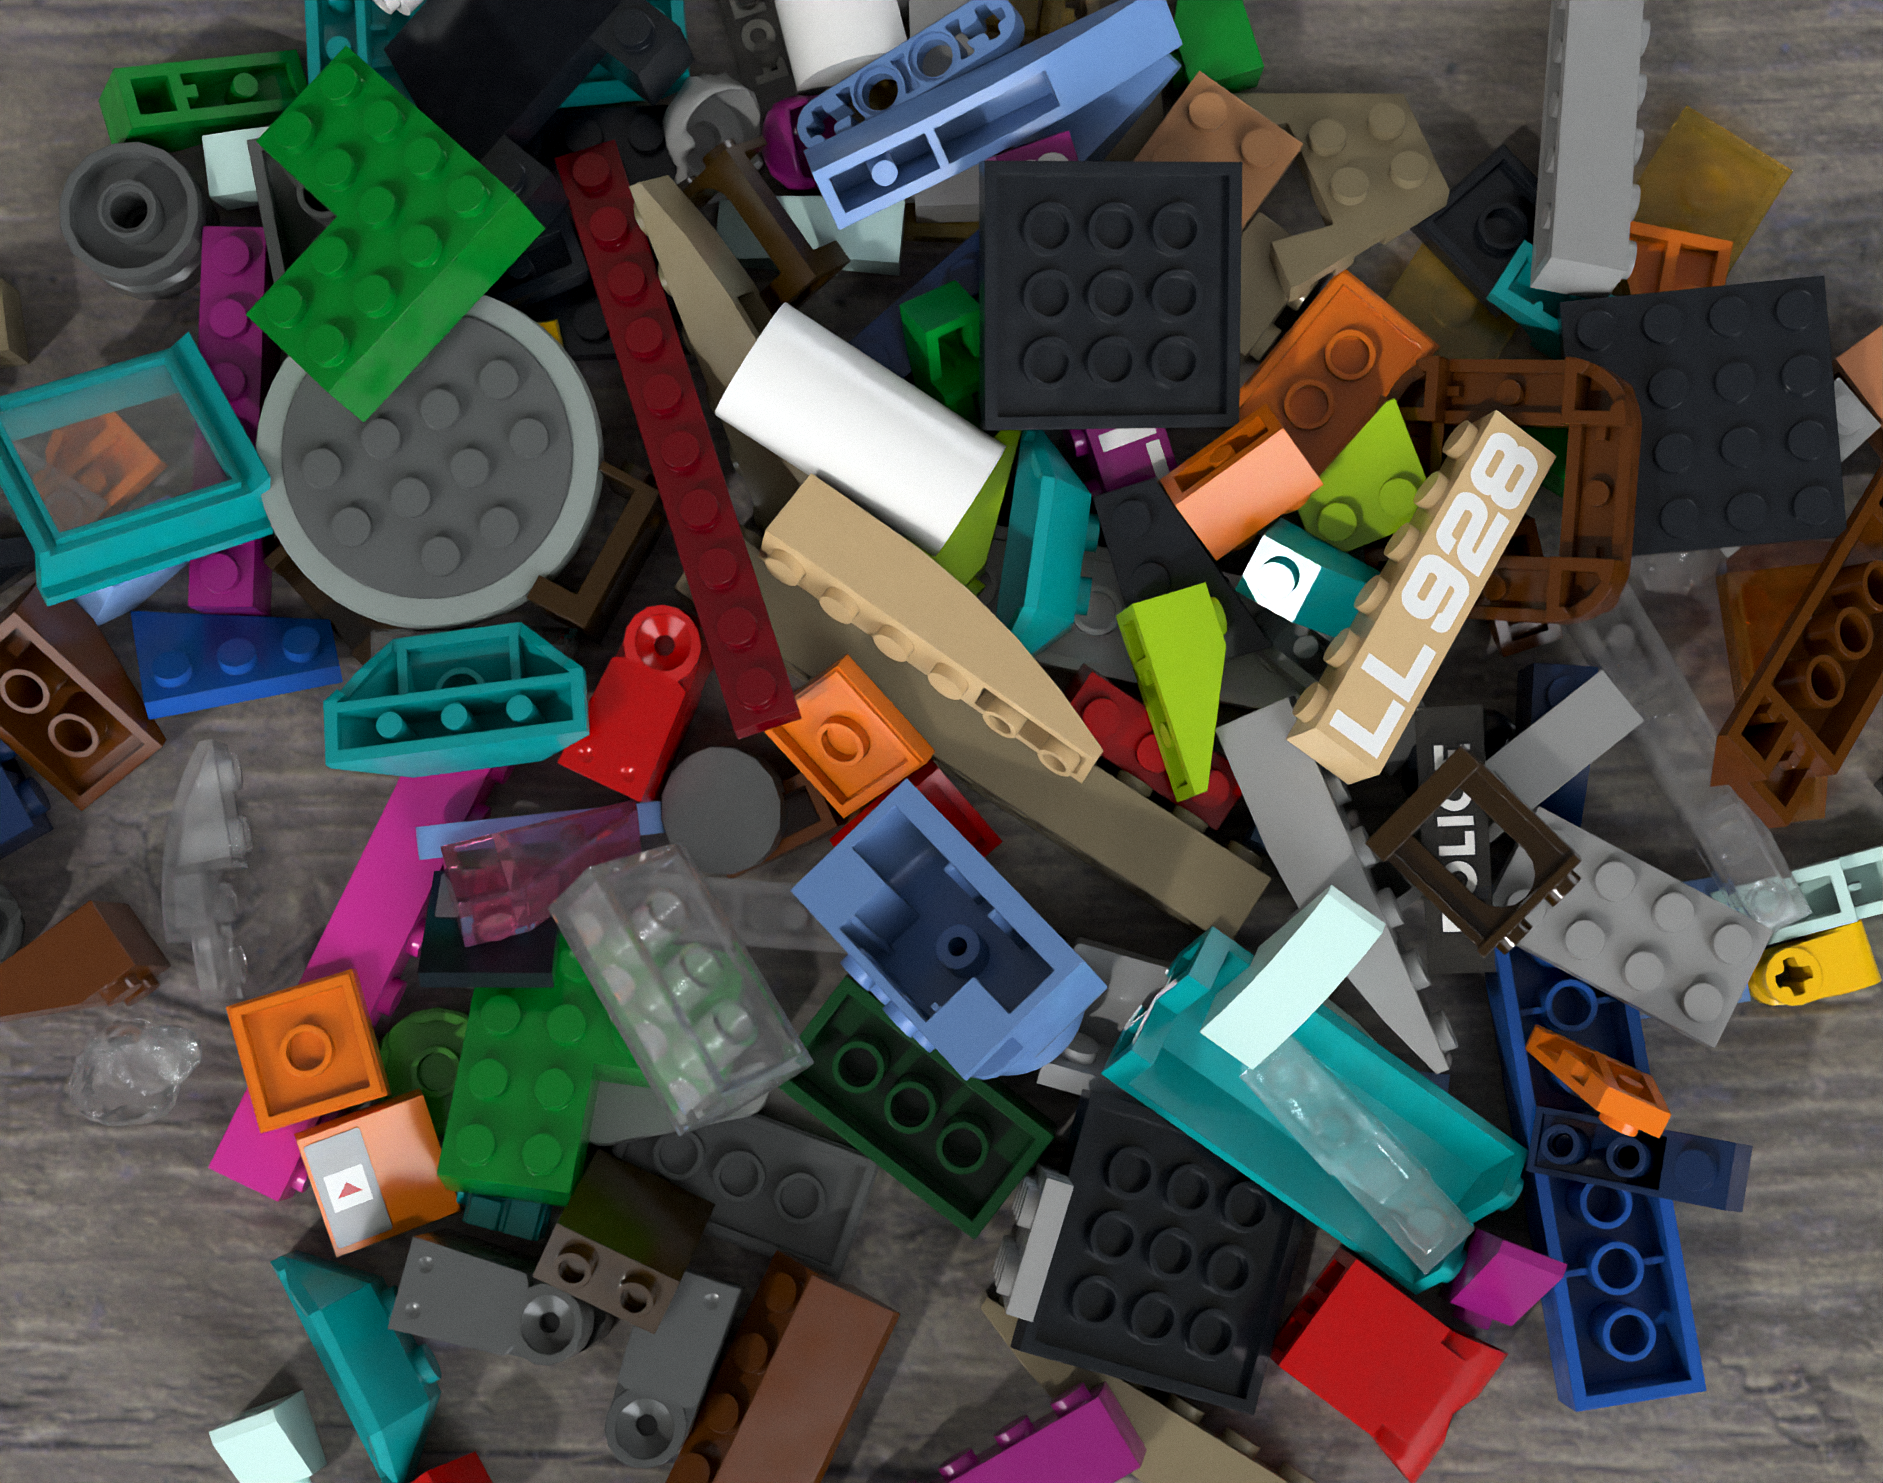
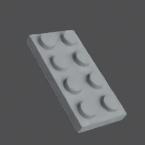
(1639, 935)
(1025, 1260)

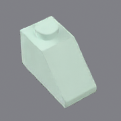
(271, 1442)

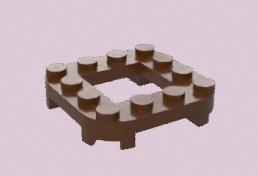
(1598, 473)

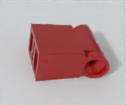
(644, 704)
(1383, 1361)

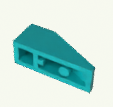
(1305, 579)

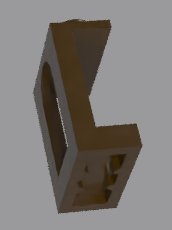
(801, 267)
(618, 561)
(1482, 923)

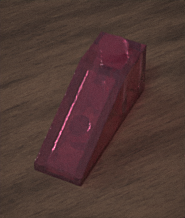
(512, 876)

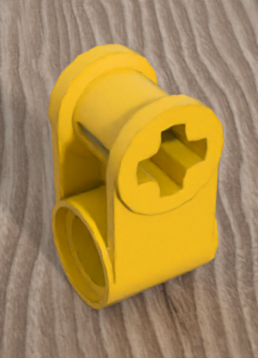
(1819, 967)

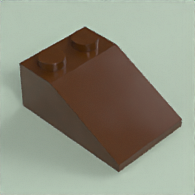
(69, 699)
(82, 963)

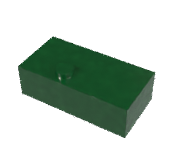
(913, 1113)

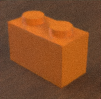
(1241, 483)

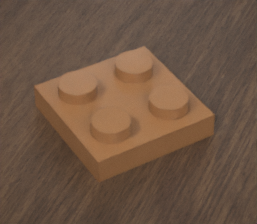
(1220, 127)

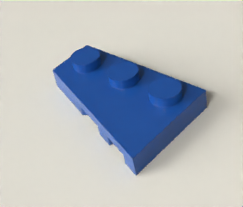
(228, 659)

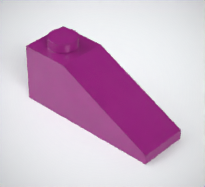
(1499, 1280)

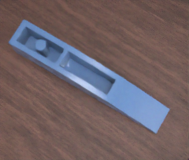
(987, 109)

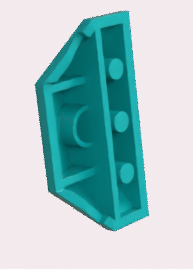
(1045, 547)
(457, 704)
(376, 1371)

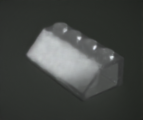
(679, 985)

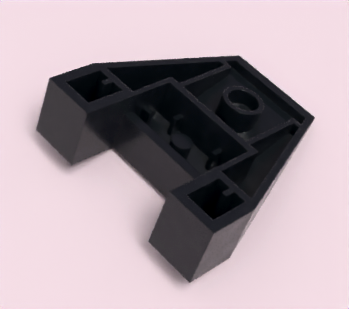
(505, 66)

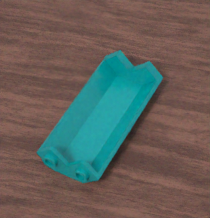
(1201, 1092)

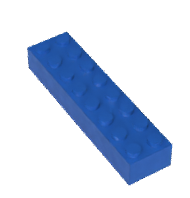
(1624, 1307)

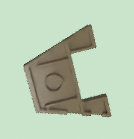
(1364, 172)

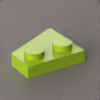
(1367, 485)

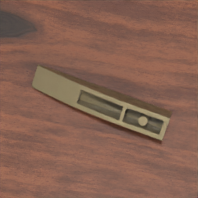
(720, 324)
(1171, 1430)

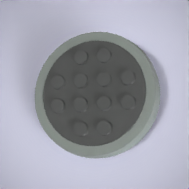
(449, 487)

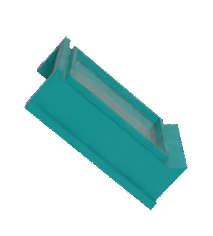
(129, 471)

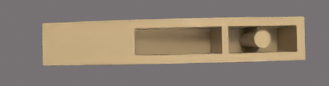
(923, 617)

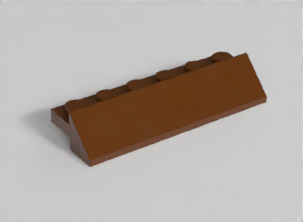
(1815, 679)
(787, 1380)

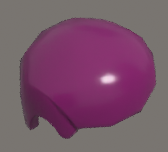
(785, 150)

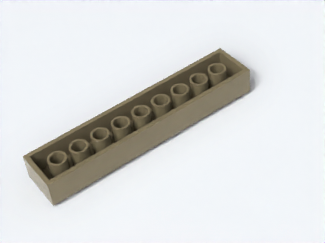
(1100, 822)

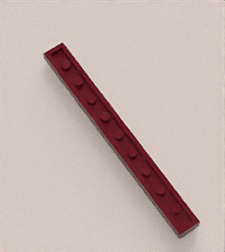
(678, 443)

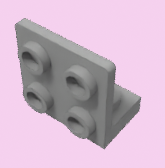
(1131, 982)

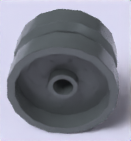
(109, 200)

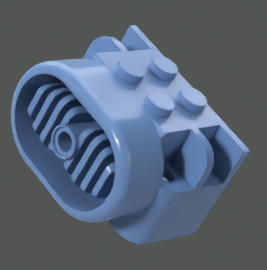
(948, 942)

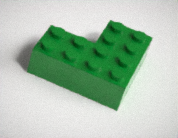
(410, 241)
(531, 1088)

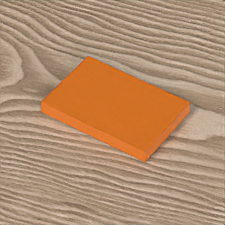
(1334, 368)

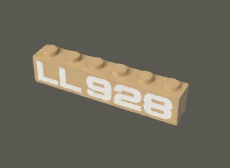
(1420, 597)

